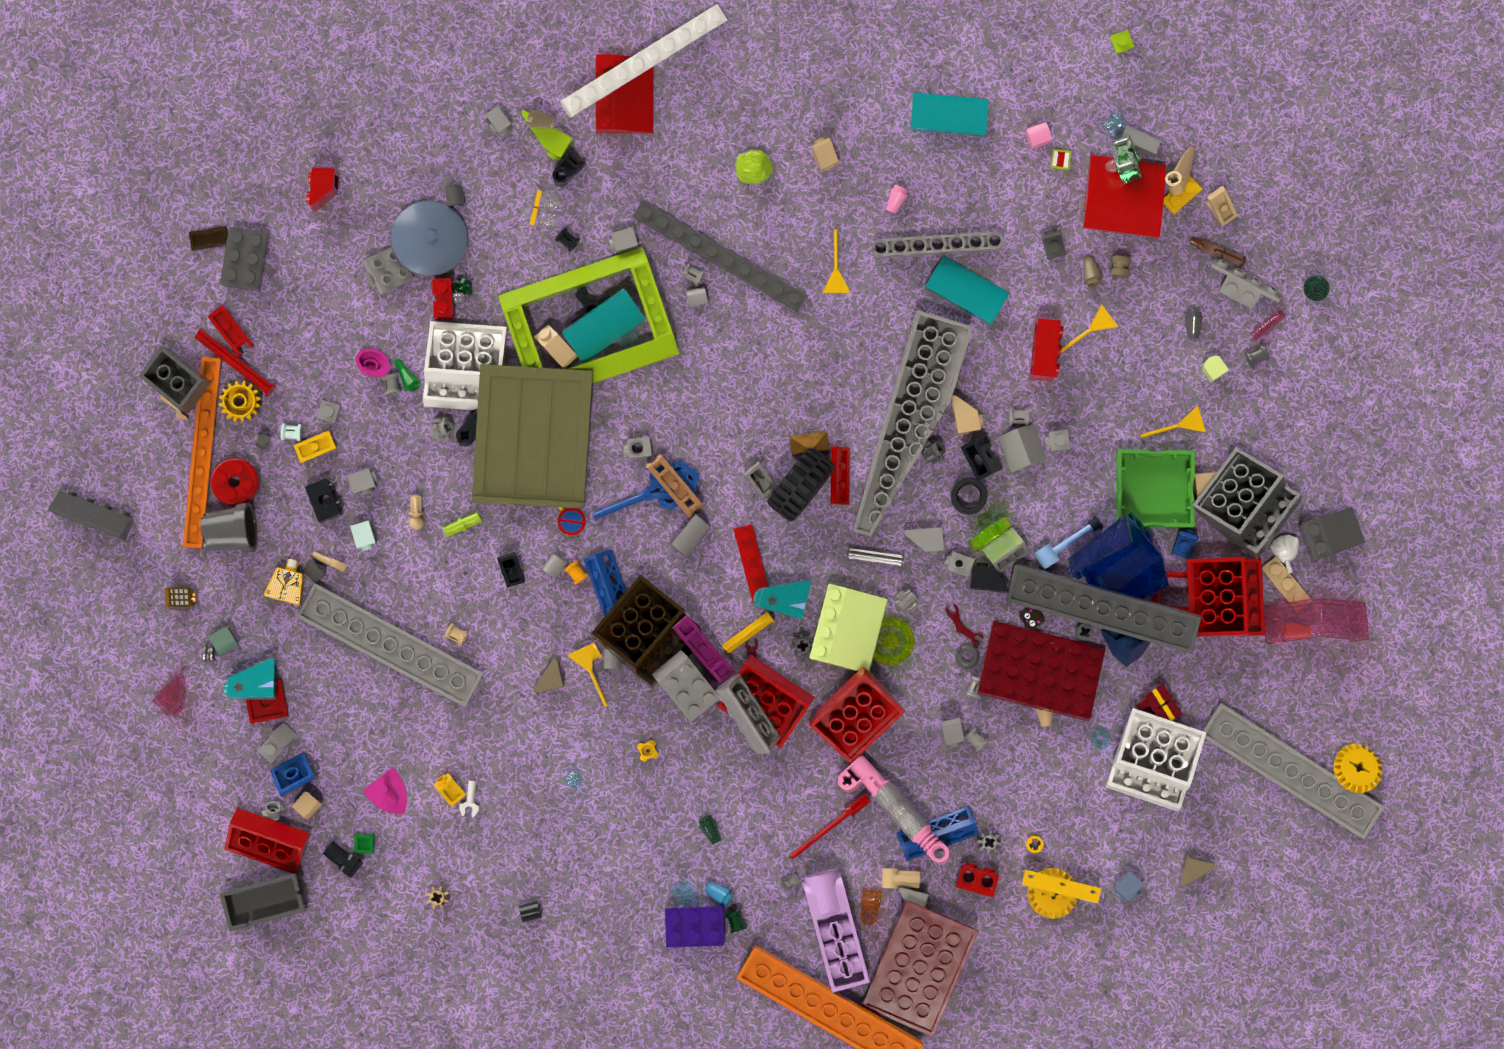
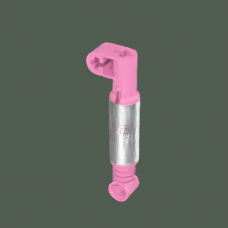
(895, 806)

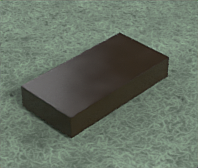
(208, 238)

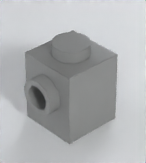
(1057, 441)
(363, 482)
(959, 564)

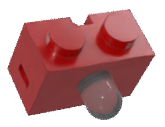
(444, 306)

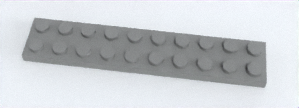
(390, 645)
(1291, 771)

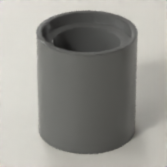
(454, 196)

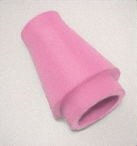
(896, 198)

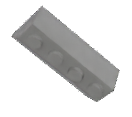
(748, 714)

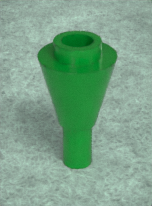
(409, 380)

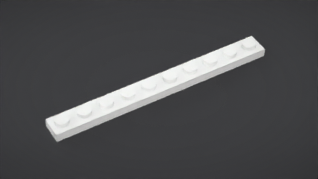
(643, 61)

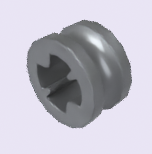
(208, 653)

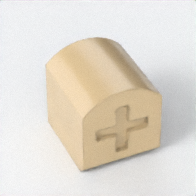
(307, 805)

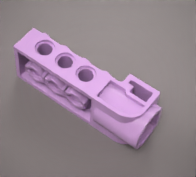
(835, 930)

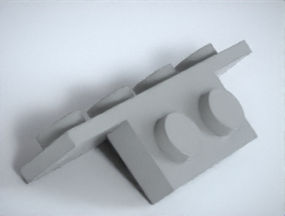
(1242, 286)

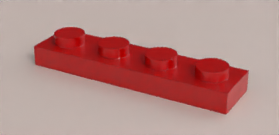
(750, 558)

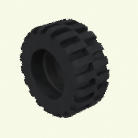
(801, 484)

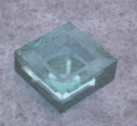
(628, 338)
(683, 892)

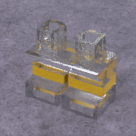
(537, 207)

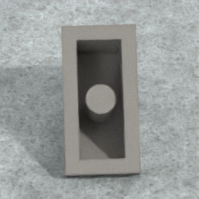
(927, 540)
(952, 732)

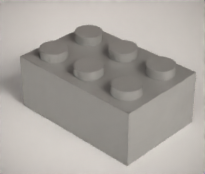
(685, 686)

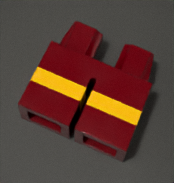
(1155, 699)

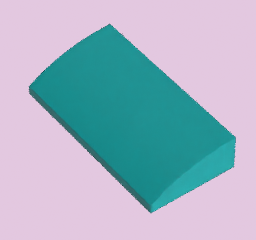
(949, 114)
(967, 290)
(603, 325)

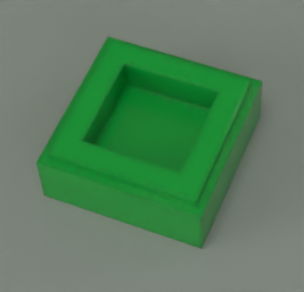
(363, 843)

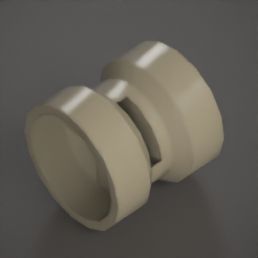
(1120, 266)

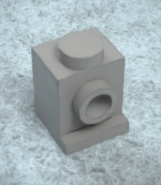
(498, 122)

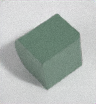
(223, 640)

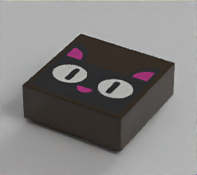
(1031, 618)

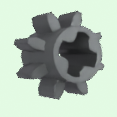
(933, 451)
(806, 641)

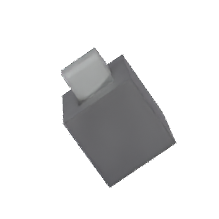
(262, 441)
(790, 882)

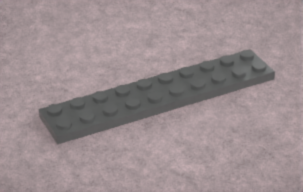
(1104, 608)

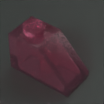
(172, 696)

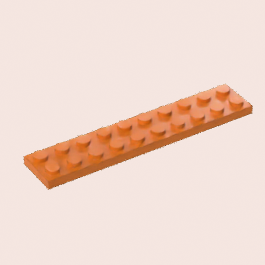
(821, 1006)

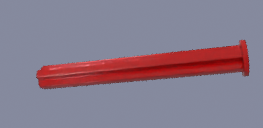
(235, 362)

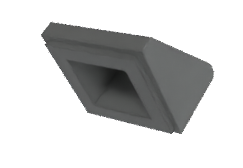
(313, 571)

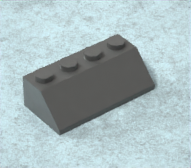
(91, 515)

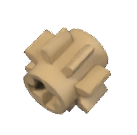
(432, 895)

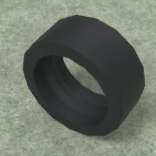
(969, 510)

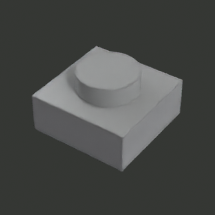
(328, 411)

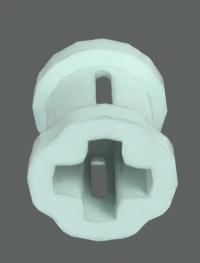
(291, 432)

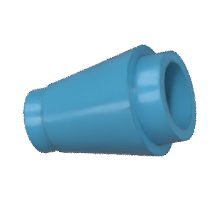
(720, 894)

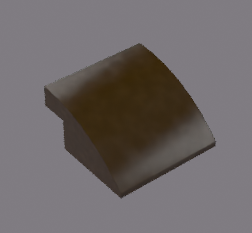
(641, 629)

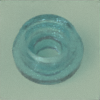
(1105, 735)
(573, 780)

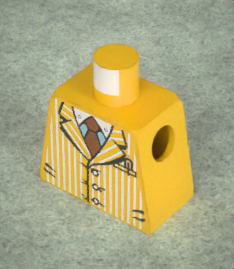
(286, 584)

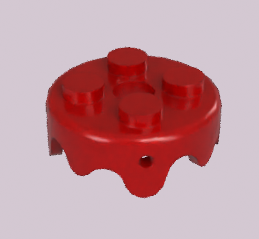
(245, 491)

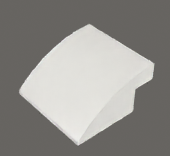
(455, 361)
(1155, 760)

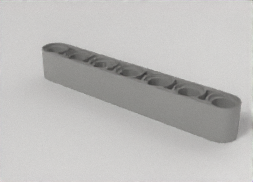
(946, 240)

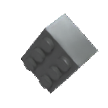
(244, 259)
(175, 379)

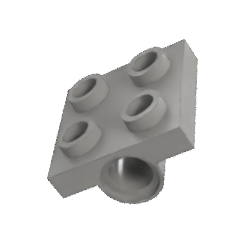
(386, 271)

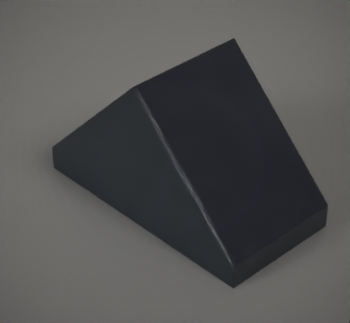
(511, 569)

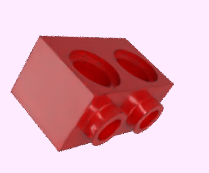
(976, 884)

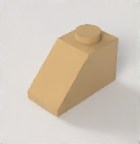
(555, 346)
(965, 417)

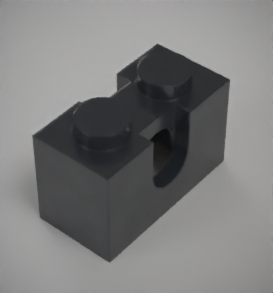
(981, 447)
(316, 492)

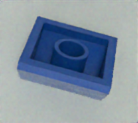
(293, 774)

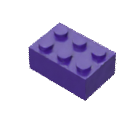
(694, 926)

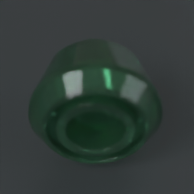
(1316, 282)

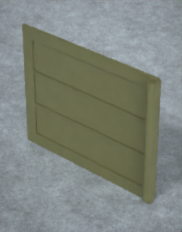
(531, 436)

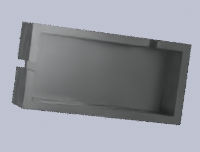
(263, 902)

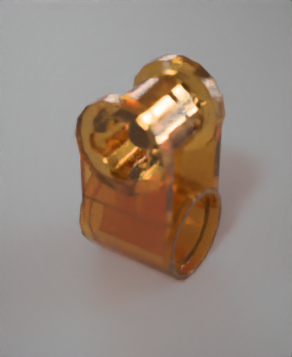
(870, 904)

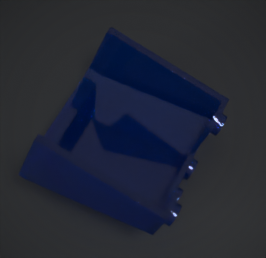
(1122, 560)

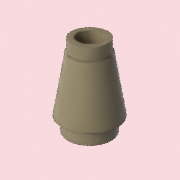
(540, 120)
(1092, 274)

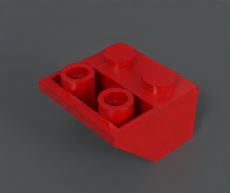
(322, 187)

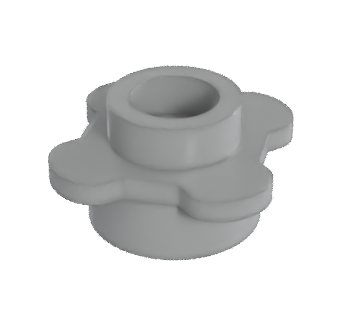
(270, 807)

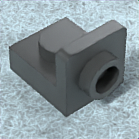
(1053, 244)

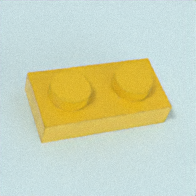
(1176, 202)
(315, 447)

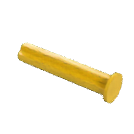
(748, 632)

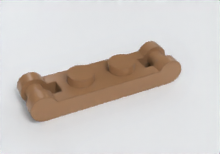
(674, 485)

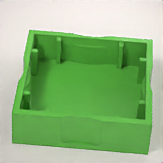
(1156, 487)

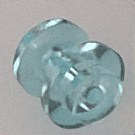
(1115, 122)

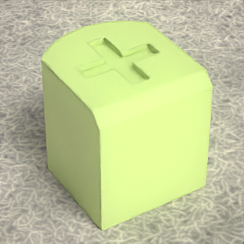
(1214, 368)

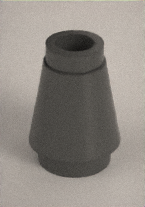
(1193, 323)

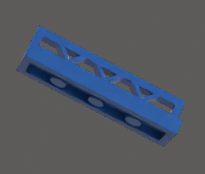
(599, 576)
(954, 833)

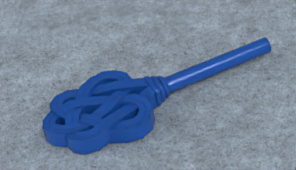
(648, 495)

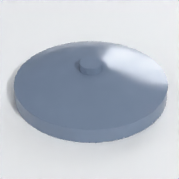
(429, 239)

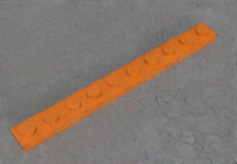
(202, 454)

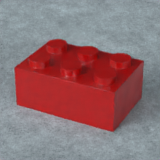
(1046, 350)

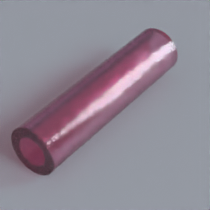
(1268, 324)

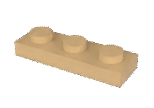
(1284, 581)

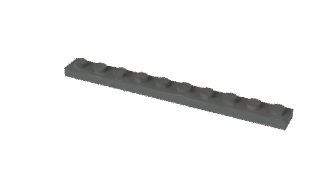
(720, 256)

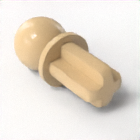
(416, 521)

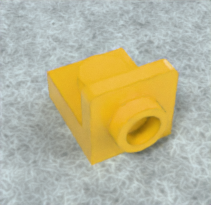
(449, 789)

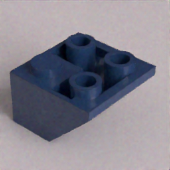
(1124, 647)

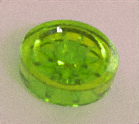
(990, 534)
(891, 641)

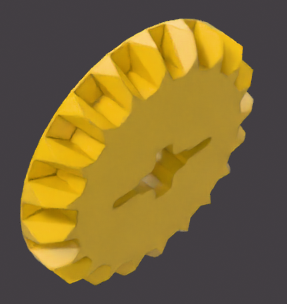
(1346, 771)
(1044, 904)

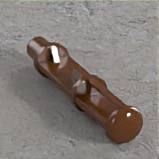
(1218, 251)

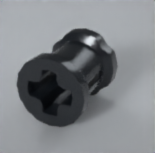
(573, 241)

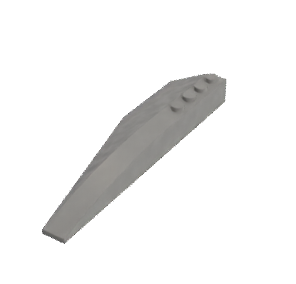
(915, 406)

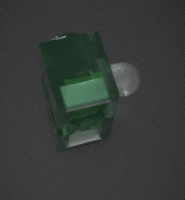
(1125, 160)

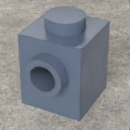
(1128, 887)

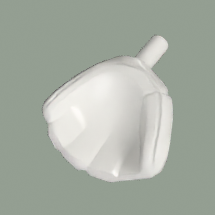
(1285, 549)

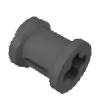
(1257, 356)
(1083, 638)

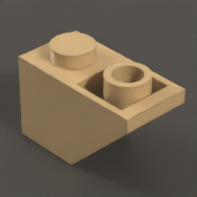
(824, 154)

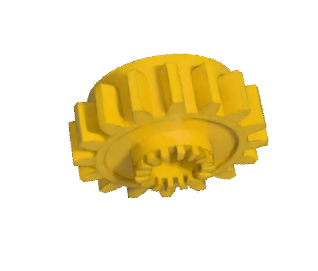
(235, 392)

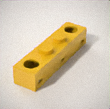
(1069, 890)

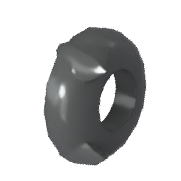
(958, 656)

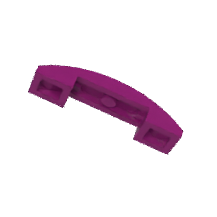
(703, 649)

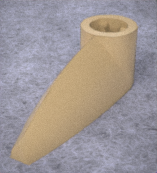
(1178, 179)

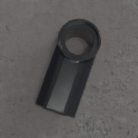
(345, 861)

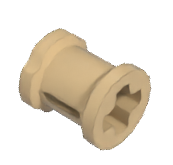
(456, 634)

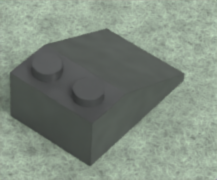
(1331, 534)

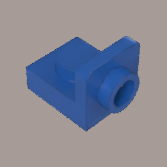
(1185, 544)

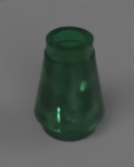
(710, 829)

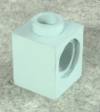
(363, 536)

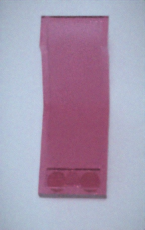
(1316, 619)

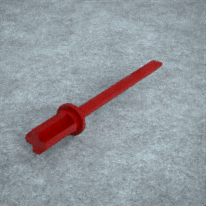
(851, 809)

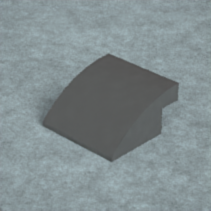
(1247, 502)

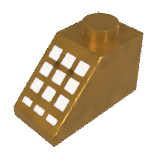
(180, 597)

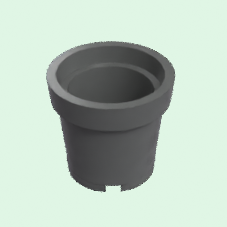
(230, 529)

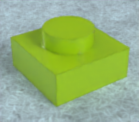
(1122, 42)

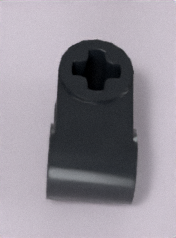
(570, 167)
(468, 427)

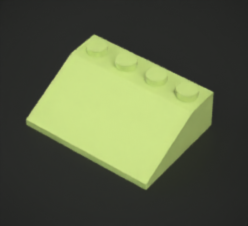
(848, 628)

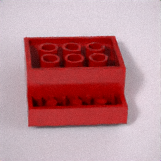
(1127, 207)
(1227, 596)

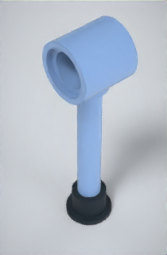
(1048, 555)

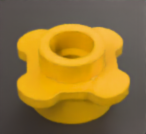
(651, 746)

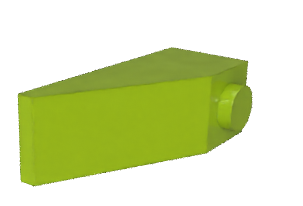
(552, 140)

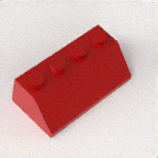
(266, 840)

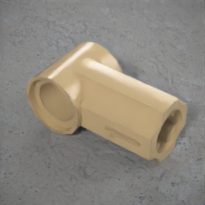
(894, 879)

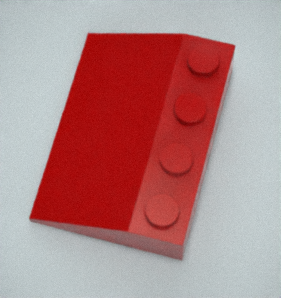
(628, 107)
(777, 696)
(856, 715)

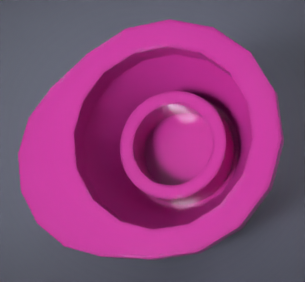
(372, 363)

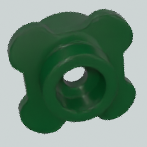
(464, 286)

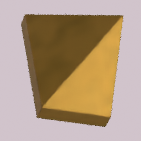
(801, 443)

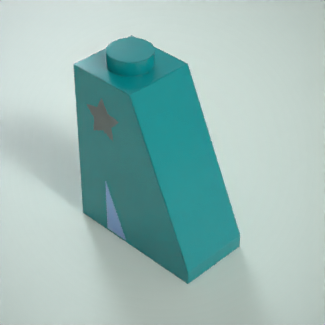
(784, 599)
(254, 682)

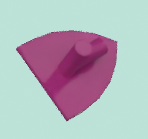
(388, 793)

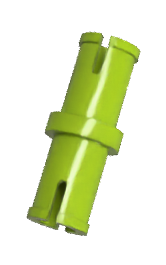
(462, 524)

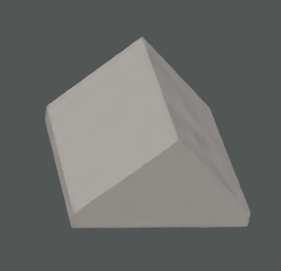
(1022, 448)

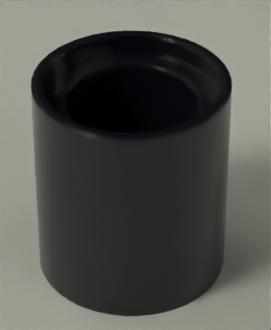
(530, 911)

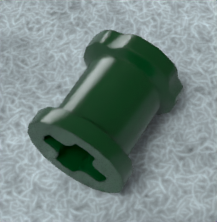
(735, 921)

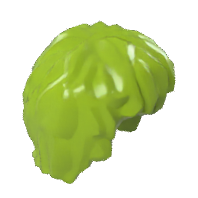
(753, 167)

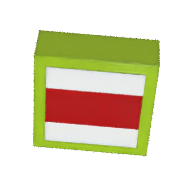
(1060, 159)

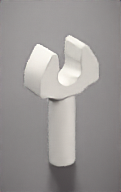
(470, 800)

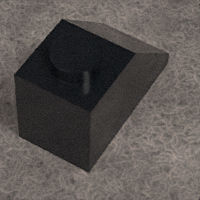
(986, 579)

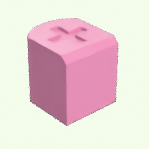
(1038, 135)

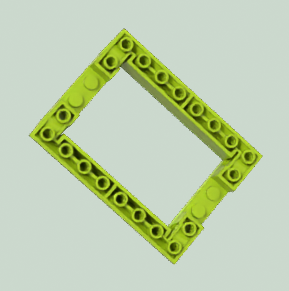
(611, 365)

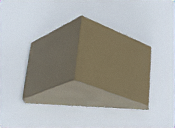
(551, 678)
(1193, 869)

